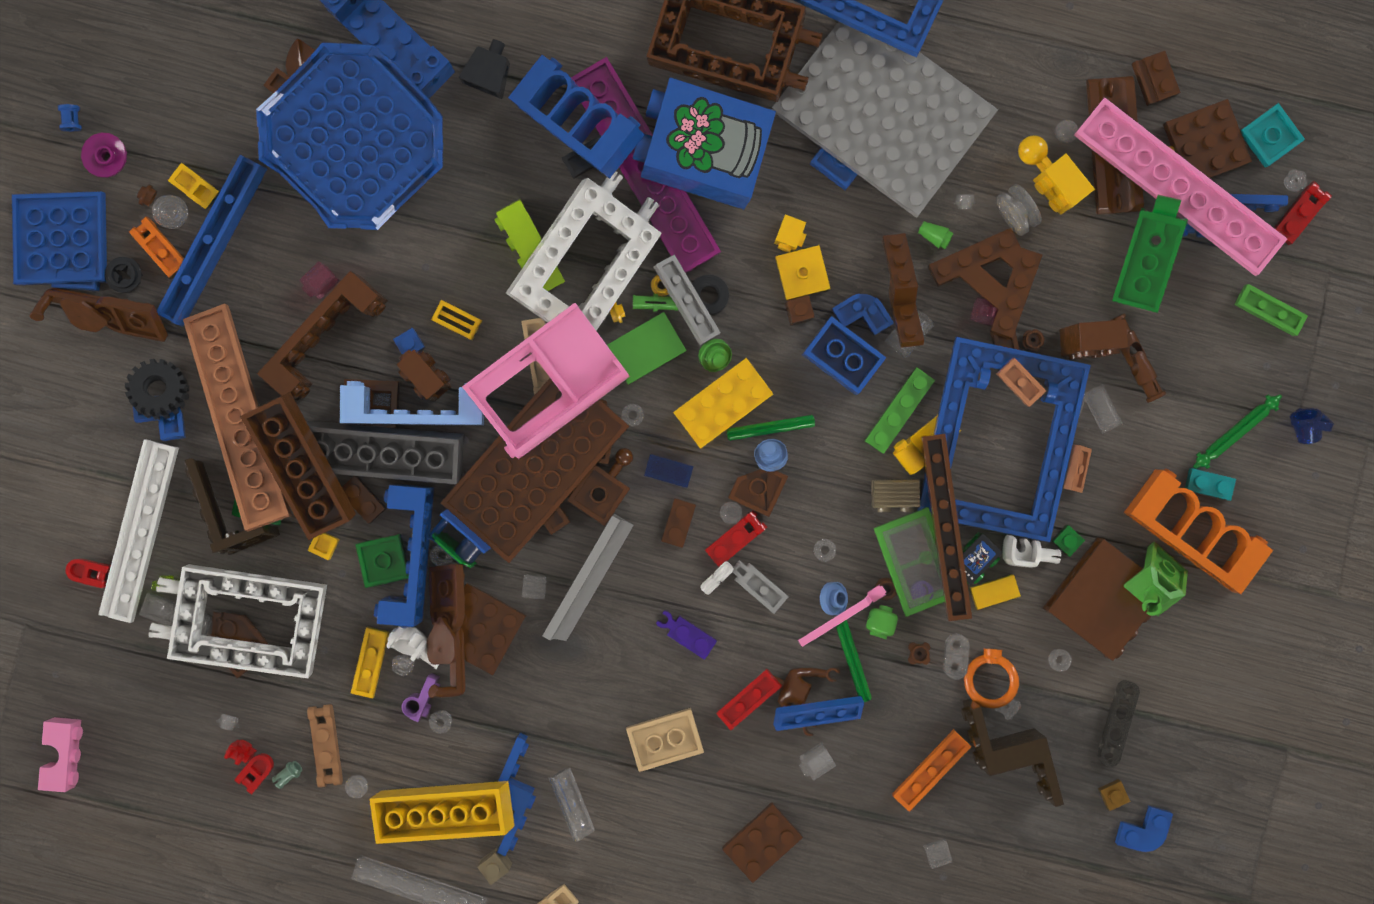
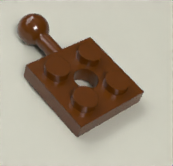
(614, 489)

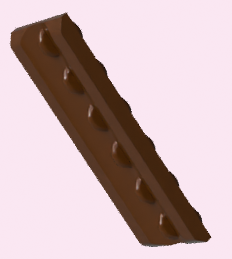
(1112, 188)

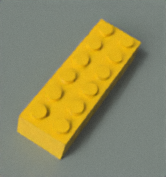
(442, 812)

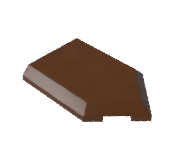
(237, 628)

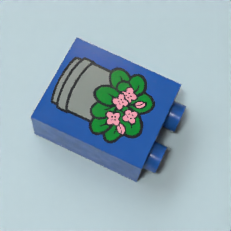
(704, 143)

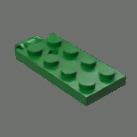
(1150, 265)

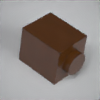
(799, 310)

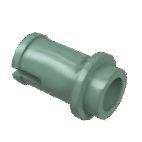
(292, 770)

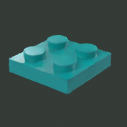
(1271, 135)

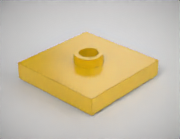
(802, 272)

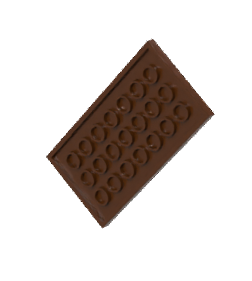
(514, 497)

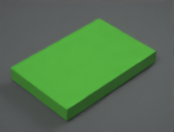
(647, 347)

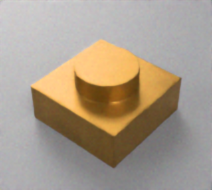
(1114, 795)

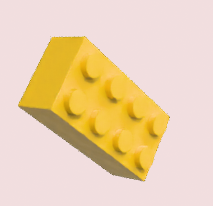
(723, 403)

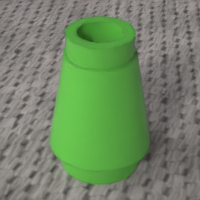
(936, 234)

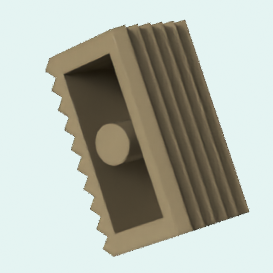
(895, 493)

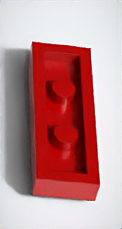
(748, 699)

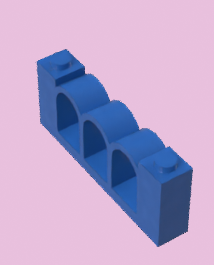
(612, 146)

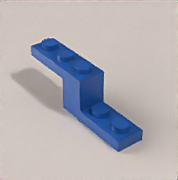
(1270, 203)
(520, 793)

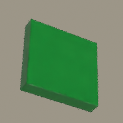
(382, 560)

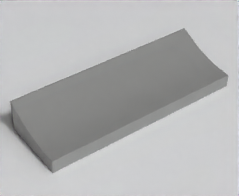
(588, 579)

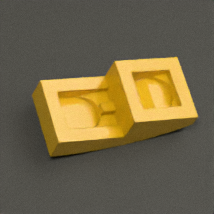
(193, 186)

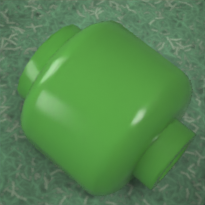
(882, 622)

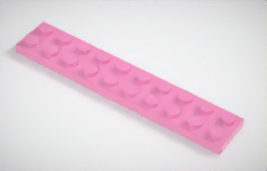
(1166, 173)

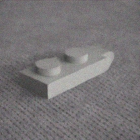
(759, 586)

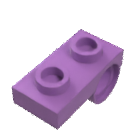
(422, 699)

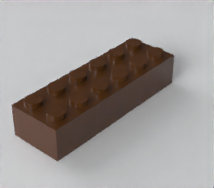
(298, 465)

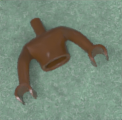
(796, 690)

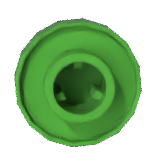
(715, 355)

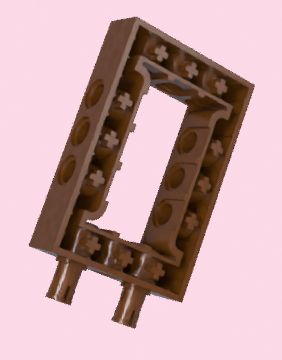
(775, 15)

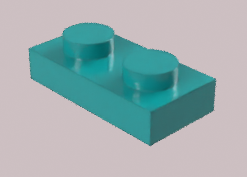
(1210, 484)

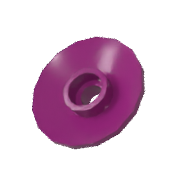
(94, 154)

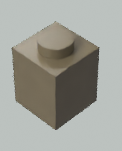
(494, 866)

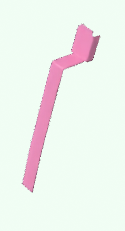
(873, 595)

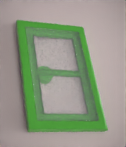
(912, 560)

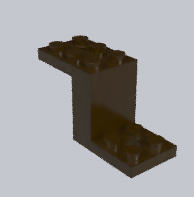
(1012, 752)

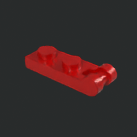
(1302, 212)
(735, 539)

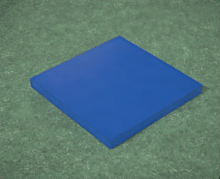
(59, 232)

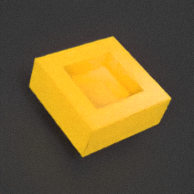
(324, 545)

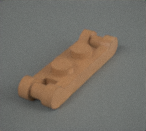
(325, 745)

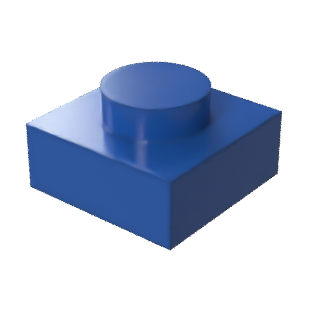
(409, 341)

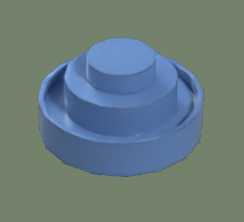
(771, 455)
(833, 598)

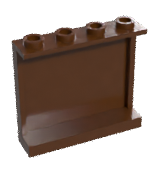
(1097, 603)

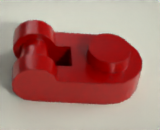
(81, 569)
(260, 768)

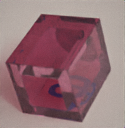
(318, 280)

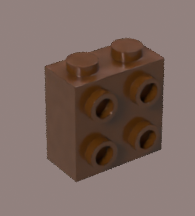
(420, 370)

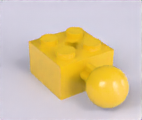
(1059, 181)

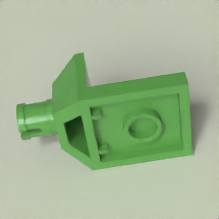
(1160, 582)

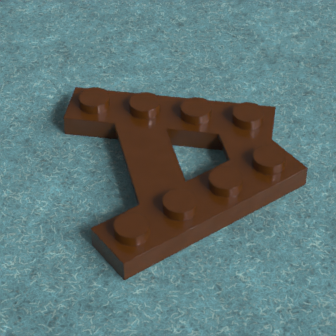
(968, 266)

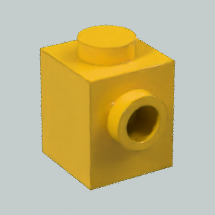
(790, 234)

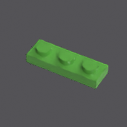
(1271, 310)

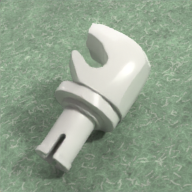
(1029, 554)
(409, 642)

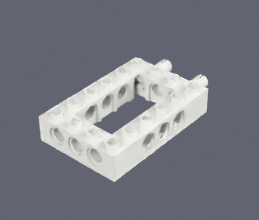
(584, 202)
(191, 646)

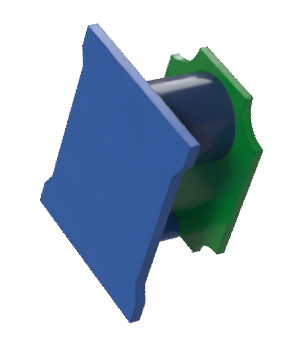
(469, 547)

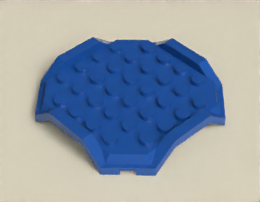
(351, 135)

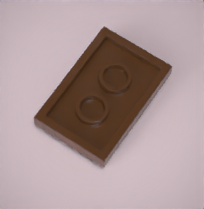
(762, 842)

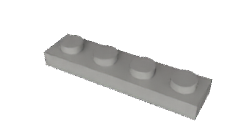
(686, 299)

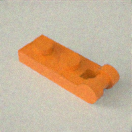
(158, 247)

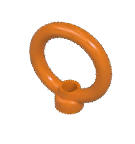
(992, 656)

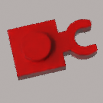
(240, 751)

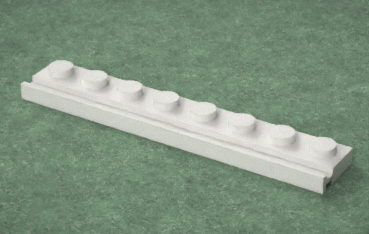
(138, 531)

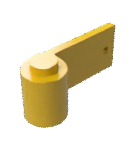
(910, 451)

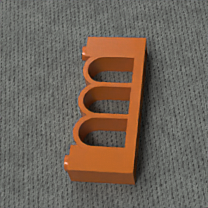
(1241, 565)

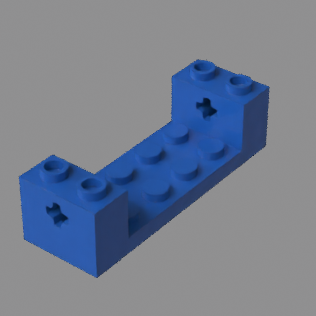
(380, 26)
(410, 608)

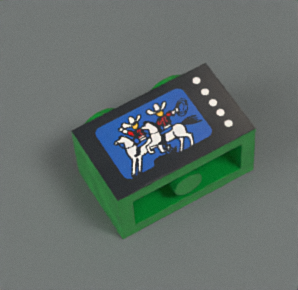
(978, 556)

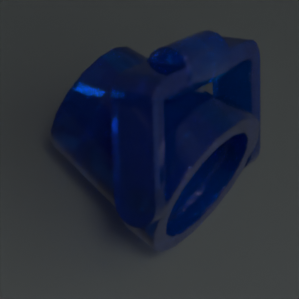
(1309, 425)

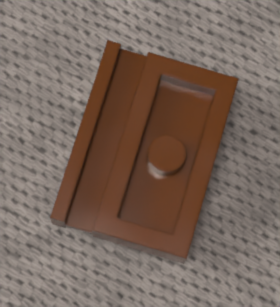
(1156, 78)

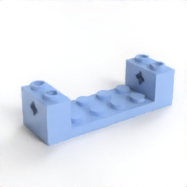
(356, 410)

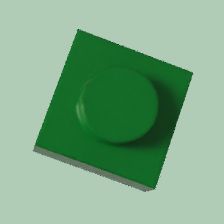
(1068, 540)

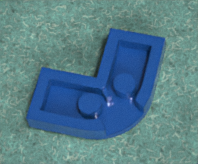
(866, 307)
(169, 428)
(1150, 835)

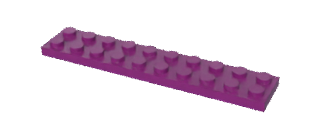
(676, 217)

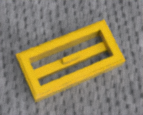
(474, 328)

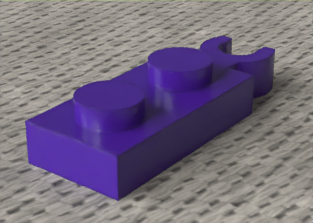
(688, 635)

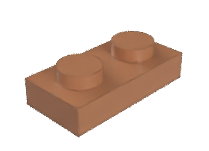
(1021, 382)
(1077, 468)

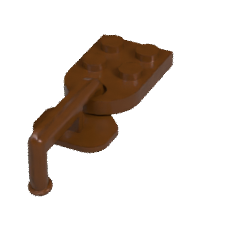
(95, 312)
(447, 615)

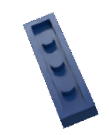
(818, 713)

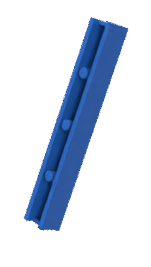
(211, 240)

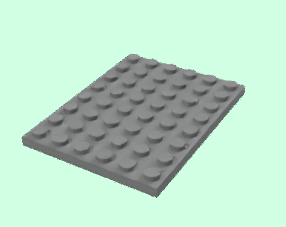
(885, 114)

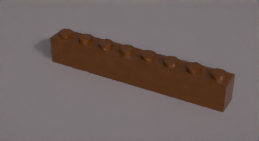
(946, 527)

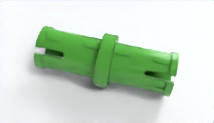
(639, 303)

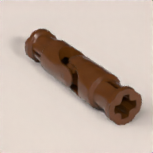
(1140, 366)

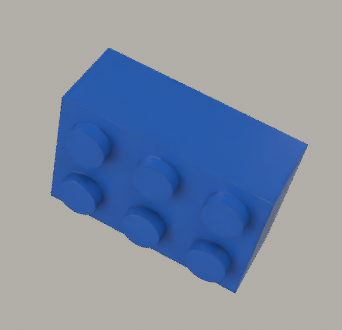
(843, 356)

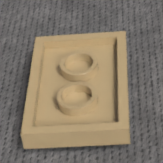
(664, 739)

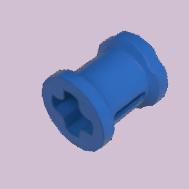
(69, 117)

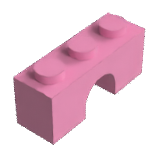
(65, 737)

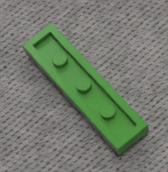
(899, 410)

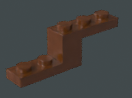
(903, 290)

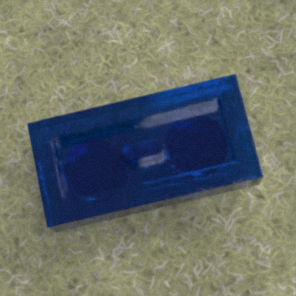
(668, 471)

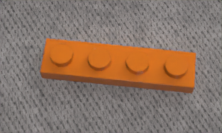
(931, 770)

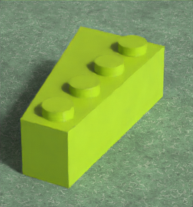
(523, 237)

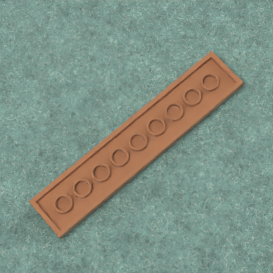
(229, 397)

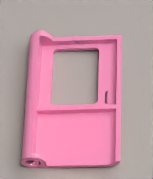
(575, 362)

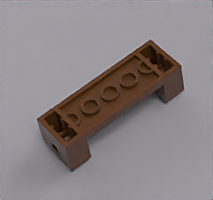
(280, 370)

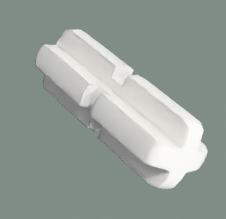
(719, 575)

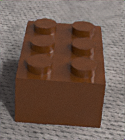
(1093, 339)

